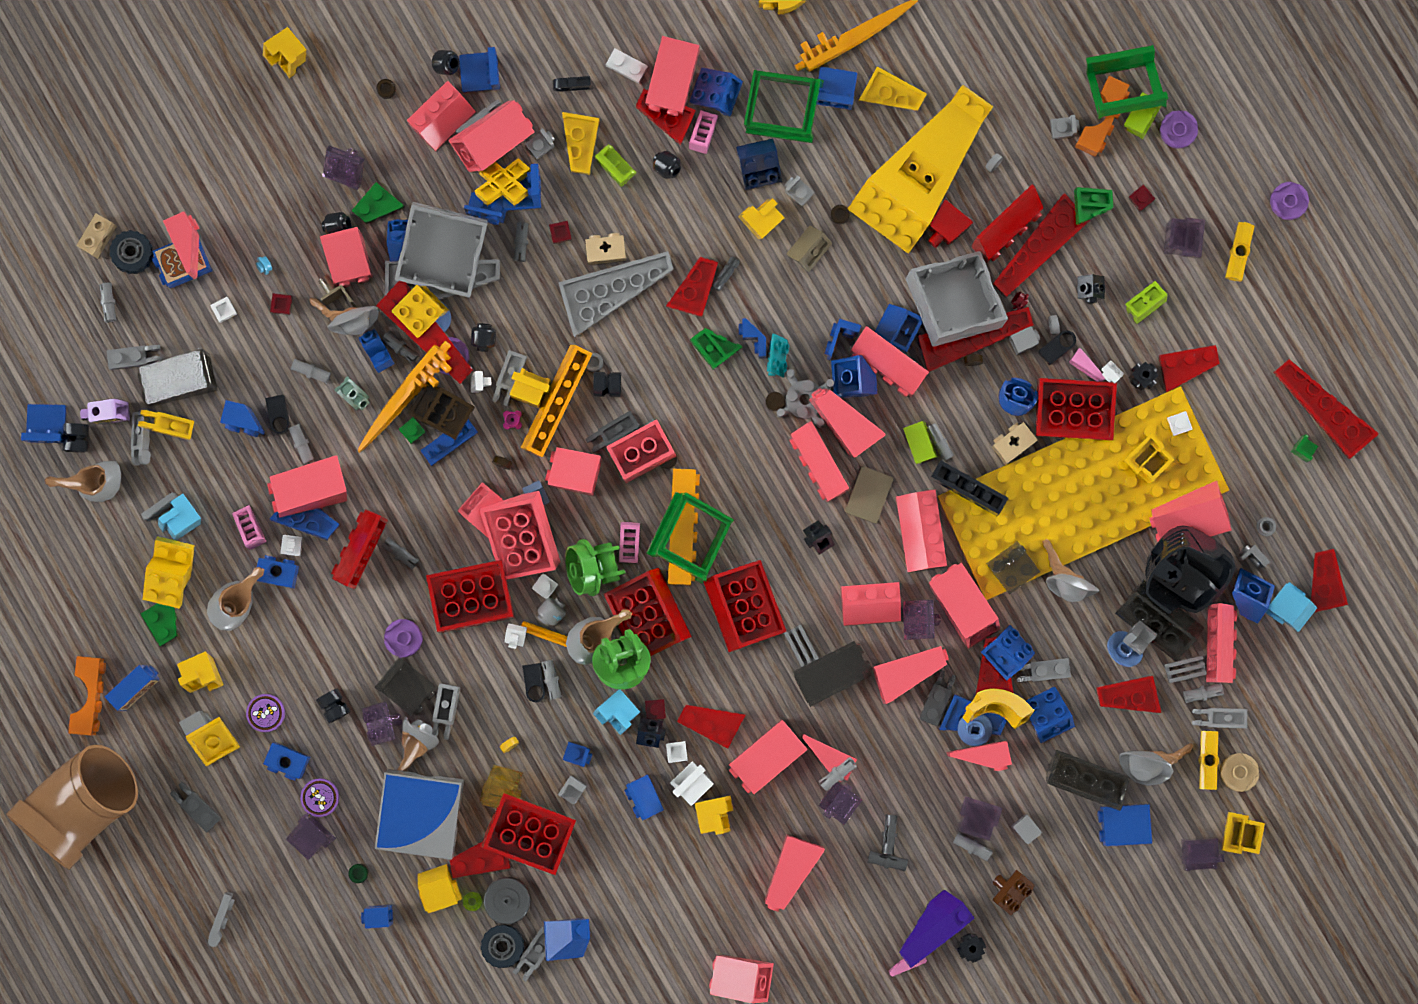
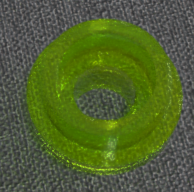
(476, 896)

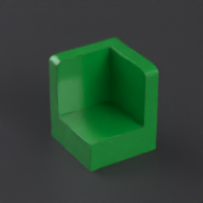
(1304, 448)

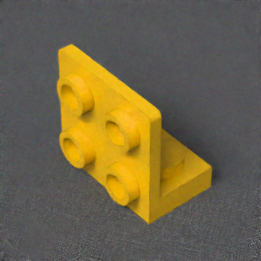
(419, 310)

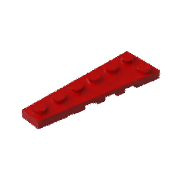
(1046, 240)
(432, 336)
(949, 352)
(1334, 418)

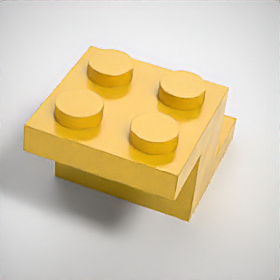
(168, 572)

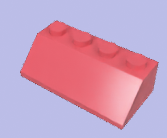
(819, 462)
(921, 531)

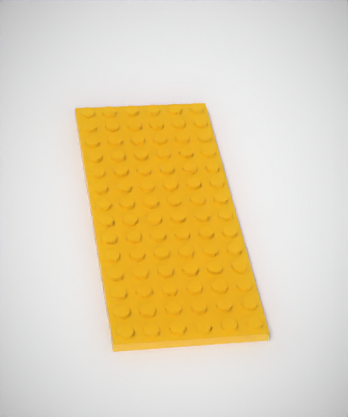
(1081, 492)

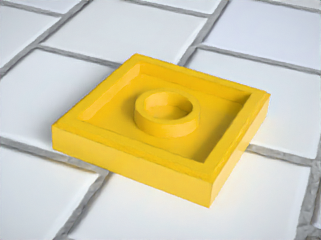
(212, 741)

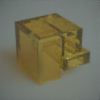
(500, 781)

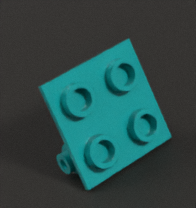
(778, 350)

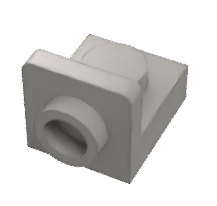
(1064, 127)
(540, 144)
(798, 191)
(1256, 555)

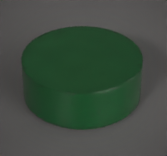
(358, 873)

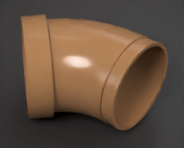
(77, 803)

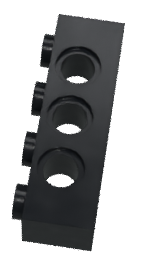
(969, 488)

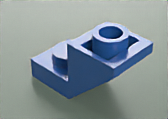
(750, 332)
(376, 350)

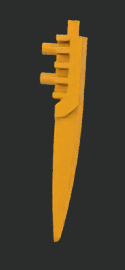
(835, 47)
(409, 389)

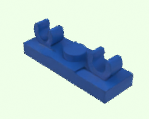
(445, 445)

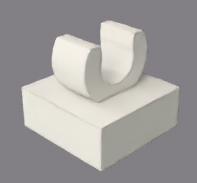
(478, 381)
(291, 545)
(515, 635)

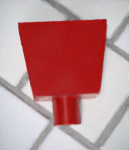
(948, 224)

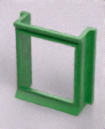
(1122, 61)
(777, 131)
(667, 525)

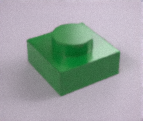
(412, 430)

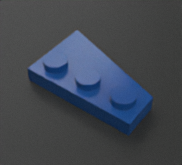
(311, 522)
(957, 710)

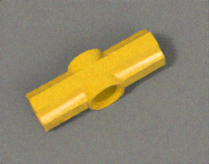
(1241, 240)
(1208, 746)

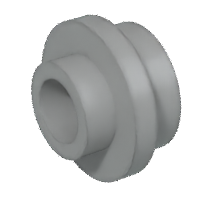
(1272, 526)

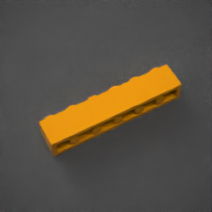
(556, 401)
(683, 534)

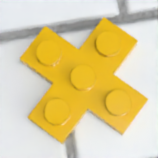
(503, 182)

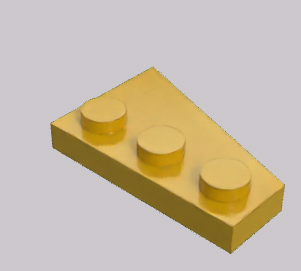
(891, 91)
(581, 140)

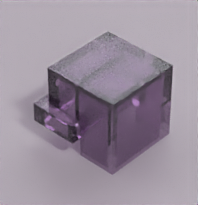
(1184, 237)
(840, 802)
(978, 818)
(310, 836)
(1200, 853)

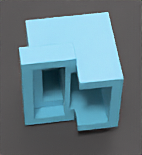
(180, 519)
(1291, 607)
(617, 711)

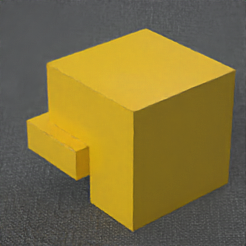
(285, 50)
(763, 219)
(529, 388)
(1149, 459)
(199, 672)
(713, 815)
(1242, 834)
(438, 889)

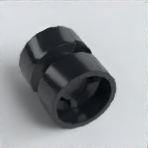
(607, 384)
(77, 431)
(333, 706)

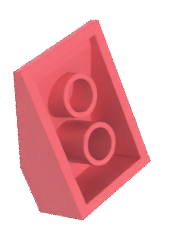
(185, 240)
(827, 755)
(991, 755)

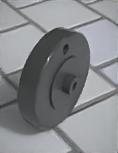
(507, 900)

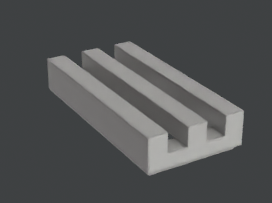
(159, 507)
(815, 657)
(1201, 665)

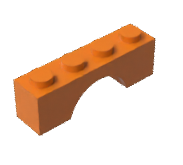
(1093, 137)
(90, 672)

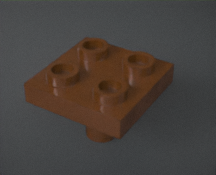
(1012, 891)

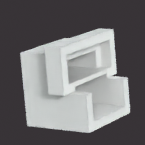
(691, 783)

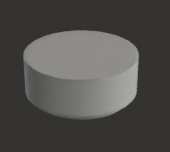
(994, 162)
(1054, 324)
(595, 363)

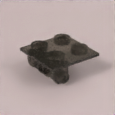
(1013, 567)

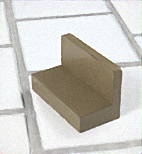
(809, 248)

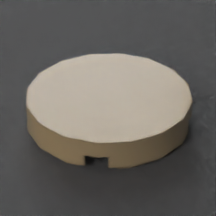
(1239, 772)

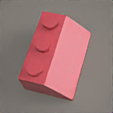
(441, 116)
(641, 451)
(871, 603)

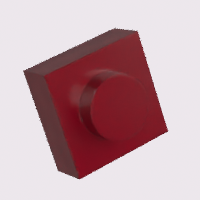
(1141, 198)
(560, 232)
(281, 304)
(655, 709)

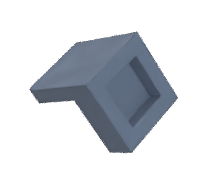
(537, 486)

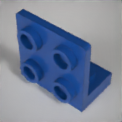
(479, 71)
(837, 88)
(716, 90)
(533, 185)
(493, 213)
(847, 328)
(44, 423)
(1008, 652)
(1050, 715)

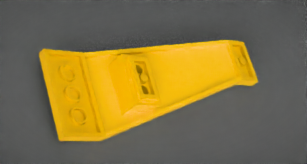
(901, 199)

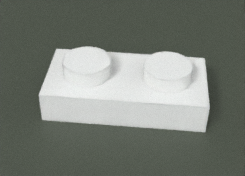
(626, 66)
(1111, 372)

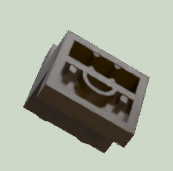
(441, 410)

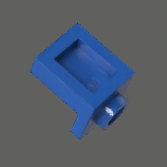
(577, 754)

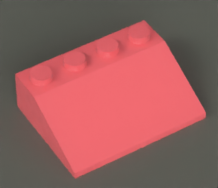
(889, 362)
(521, 535)
(1220, 643)

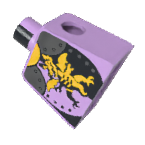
(106, 411)

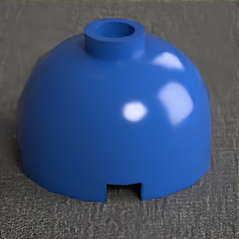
(1017, 397)

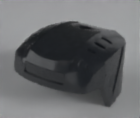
(1199, 564)

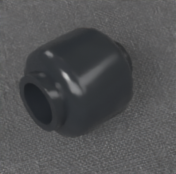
(445, 62)
(666, 164)
(336, 222)
(483, 337)

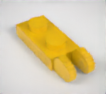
(168, 424)

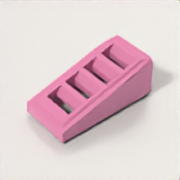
(700, 143)
(1084, 364)
(254, 542)
(629, 559)
(902, 966)

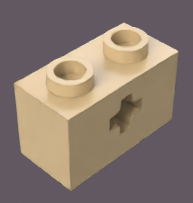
(96, 236)
(596, 254)
(1005, 450)

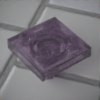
(343, 167)
(919, 619)
(380, 723)

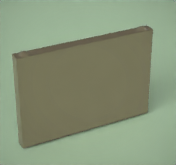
(869, 495)

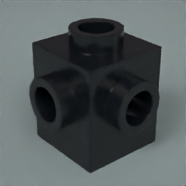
(1091, 288)
(1138, 380)
(818, 537)
(650, 732)
(964, 944)

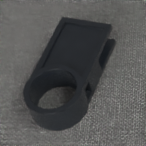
(572, 84)
(1054, 349)
(277, 409)
(533, 676)

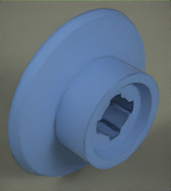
(979, 738)

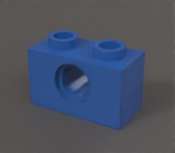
(286, 578)
(274, 761)
(377, 916)

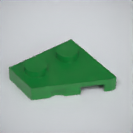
(1091, 203)
(376, 204)
(713, 347)
(161, 622)

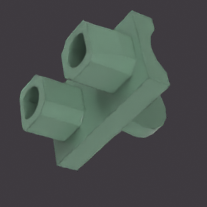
(352, 394)

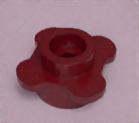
(1019, 300)

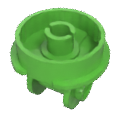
(587, 571)
(626, 651)

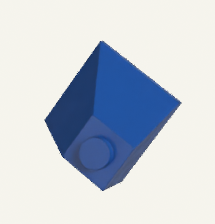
(853, 377)
(1252, 595)
(566, 938)

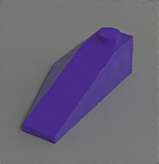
(939, 922)

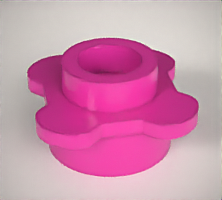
(507, 418)

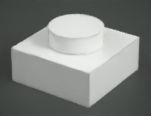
(223, 309)
(1179, 423)
(545, 586)
(676, 752)

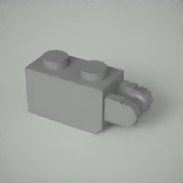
(445, 708)

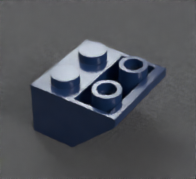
(759, 164)

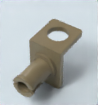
(332, 292)

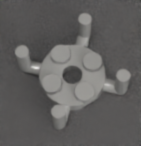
(793, 404)

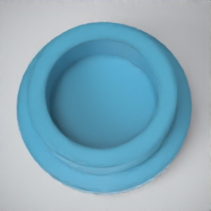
(263, 265)

